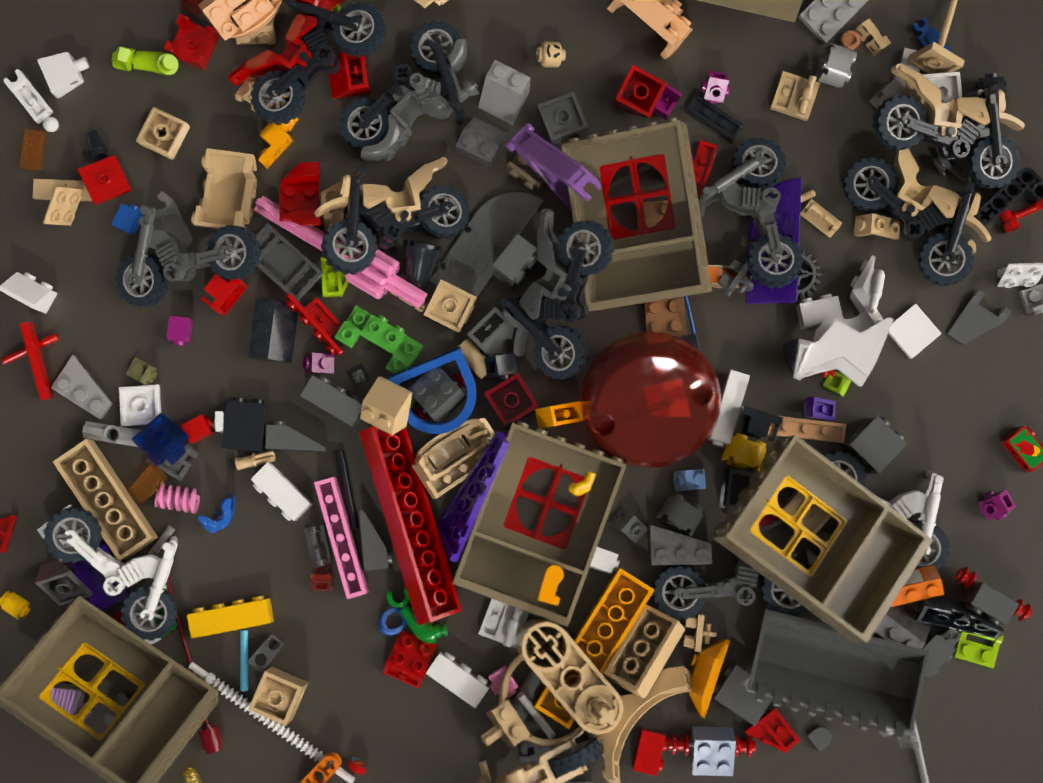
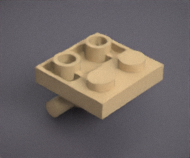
(795, 95)

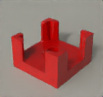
(193, 43)

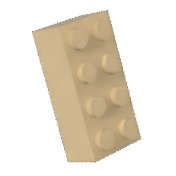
(644, 651)

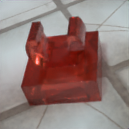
(191, 6)
(322, 582)

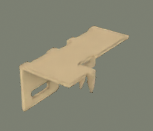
(871, 28)

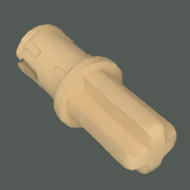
(255, 459)

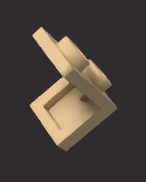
(876, 225)

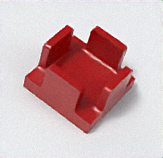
(225, 293)

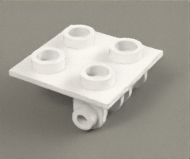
(1020, 275)

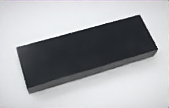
(714, 118)

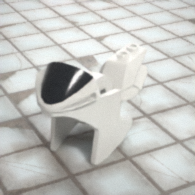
(845, 343)

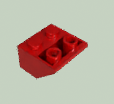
(352, 77)

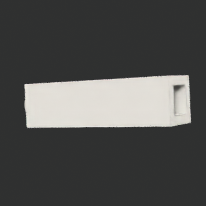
(731, 402)

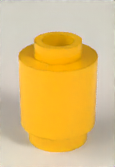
(14, 605)

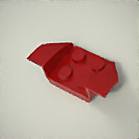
(300, 195)

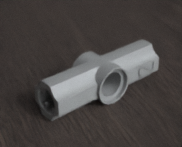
(103, 432)

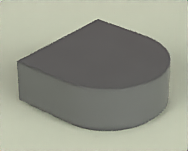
(820, 737)

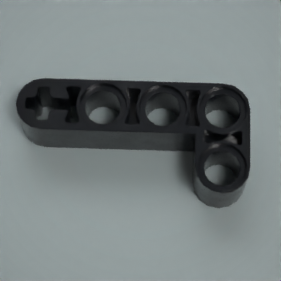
(1004, 199)

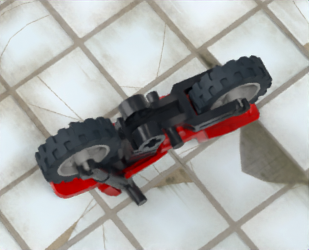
(308, 54)

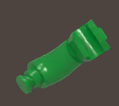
(425, 632)

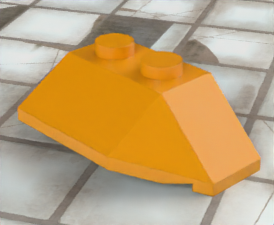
(705, 673)

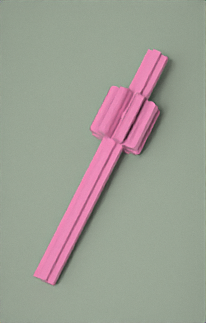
(374, 280)

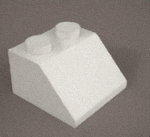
(29, 292)

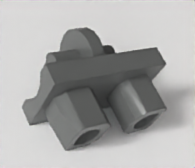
(730, 284)

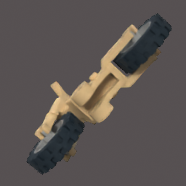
(564, 760)

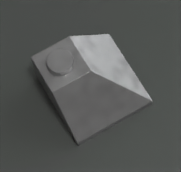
(61, 583)

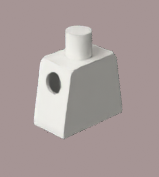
(63, 72)

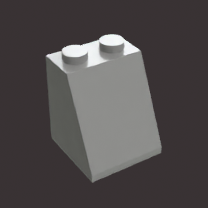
(504, 92)

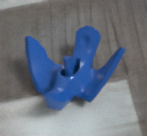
(222, 520)

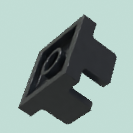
(758, 423)

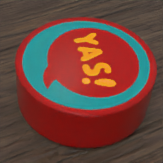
(357, 765)

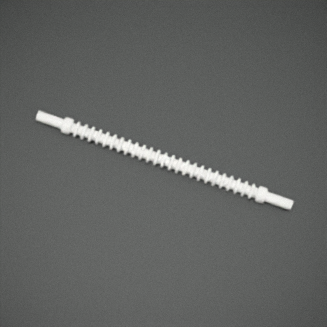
(210, 679)

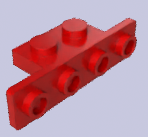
(320, 320)

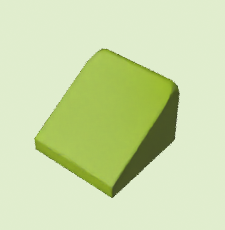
(837, 384)

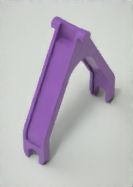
(552, 165)

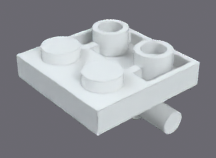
(503, 623)

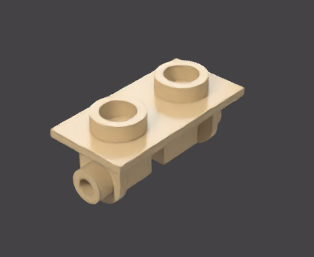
(820, 218)

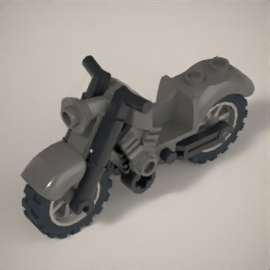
(411, 95)

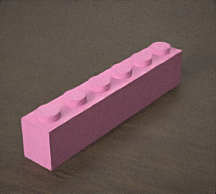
(341, 537)

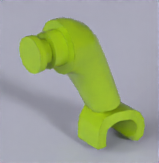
(144, 60)

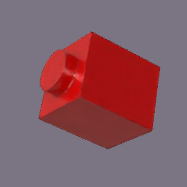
(198, 428)

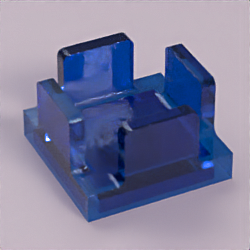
(161, 440)

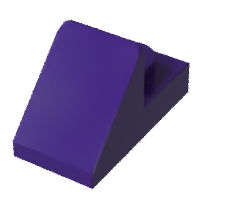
(819, 409)

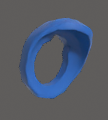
(382, 626)

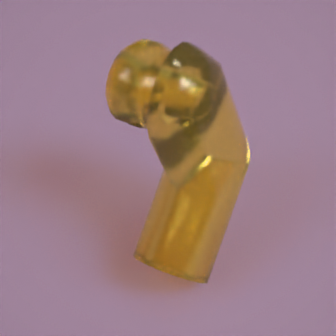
(191, 776)

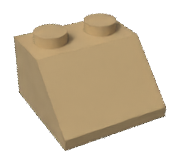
(386, 406)

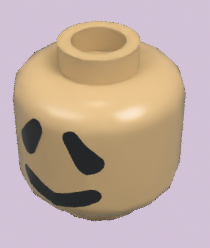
(550, 54)

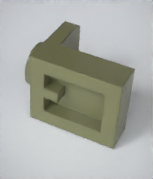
(142, 371)

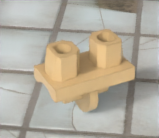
(696, 641)

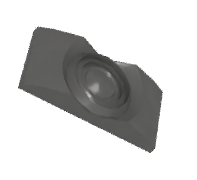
(286, 263)

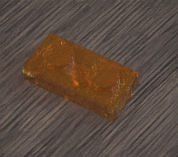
(33, 150)

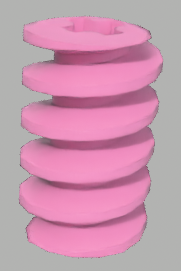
(177, 499)

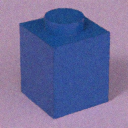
(127, 218)

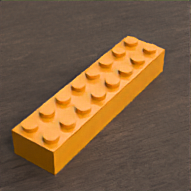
(601, 633)

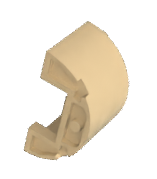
(227, 190)

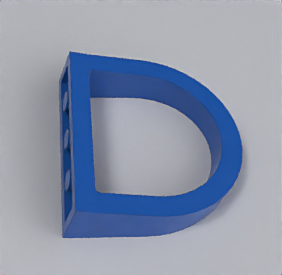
(452, 424)

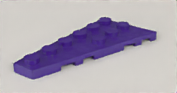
(465, 506)

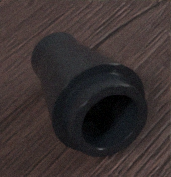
(96, 147)

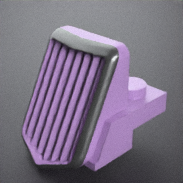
(69, 698)

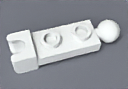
(32, 101)

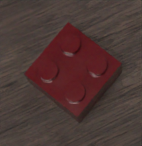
(511, 400)

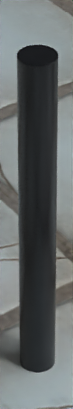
(347, 490)

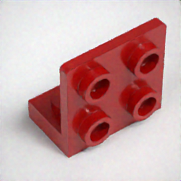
(409, 659)

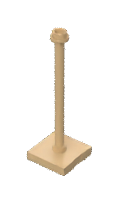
(935, 57)

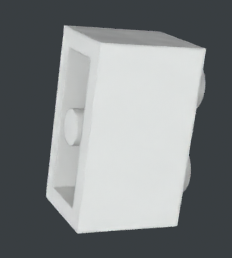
(813, 313)

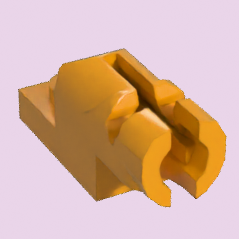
(277, 139)

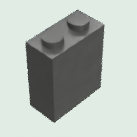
(734, 695)

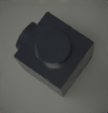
(501, 366)

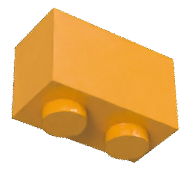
(559, 415)

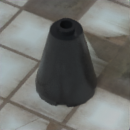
(419, 262)

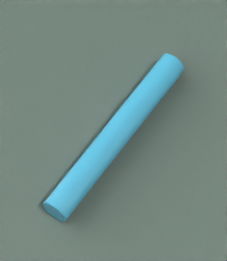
(243, 660)

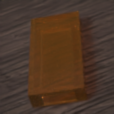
(147, 484)

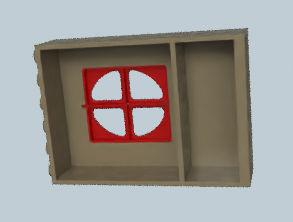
(647, 261)
(508, 559)

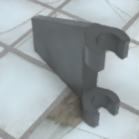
(976, 320)

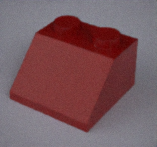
(639, 92)

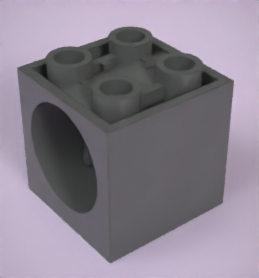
(874, 444)

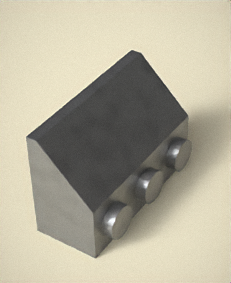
(901, 627)

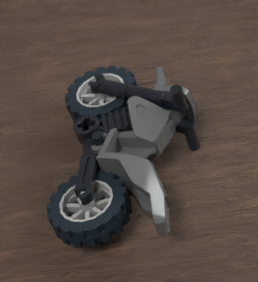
(559, 295)

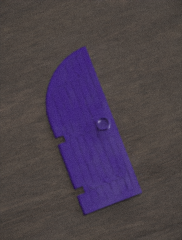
(788, 224)

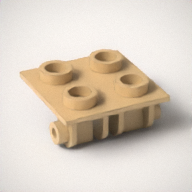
(63, 205)

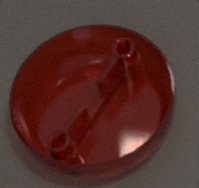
(650, 399)

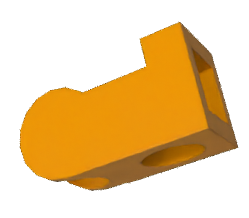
(552, 577)

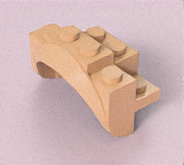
(658, 16)

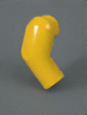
(584, 486)

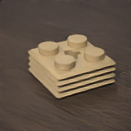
(158, 122)

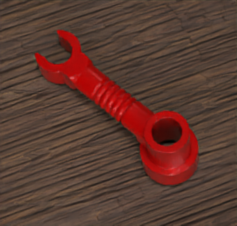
(1010, 219)

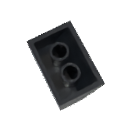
(273, 331)

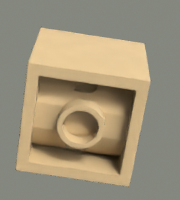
(278, 695)

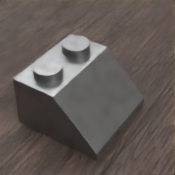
(481, 142)

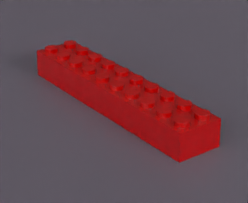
(411, 525)

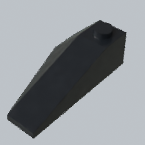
(948, 614)

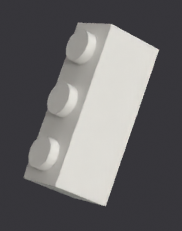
(281, 492)
(458, 679)

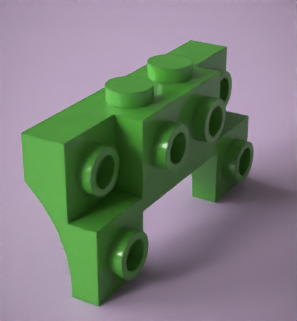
(383, 335)

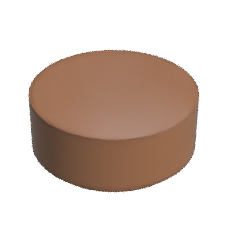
(850, 40)

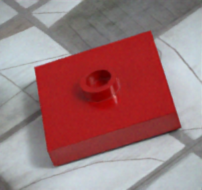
(104, 180)

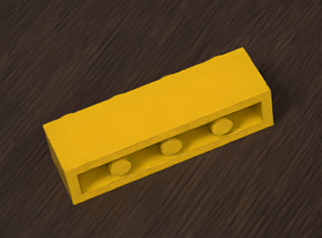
(230, 618)

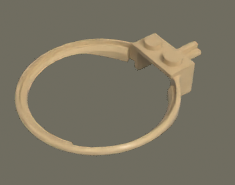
(508, 723)

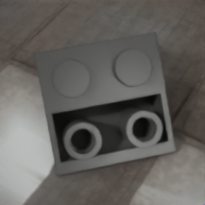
(493, 334)

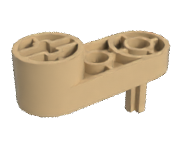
(582, 706)

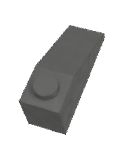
(286, 438)
(375, 550)

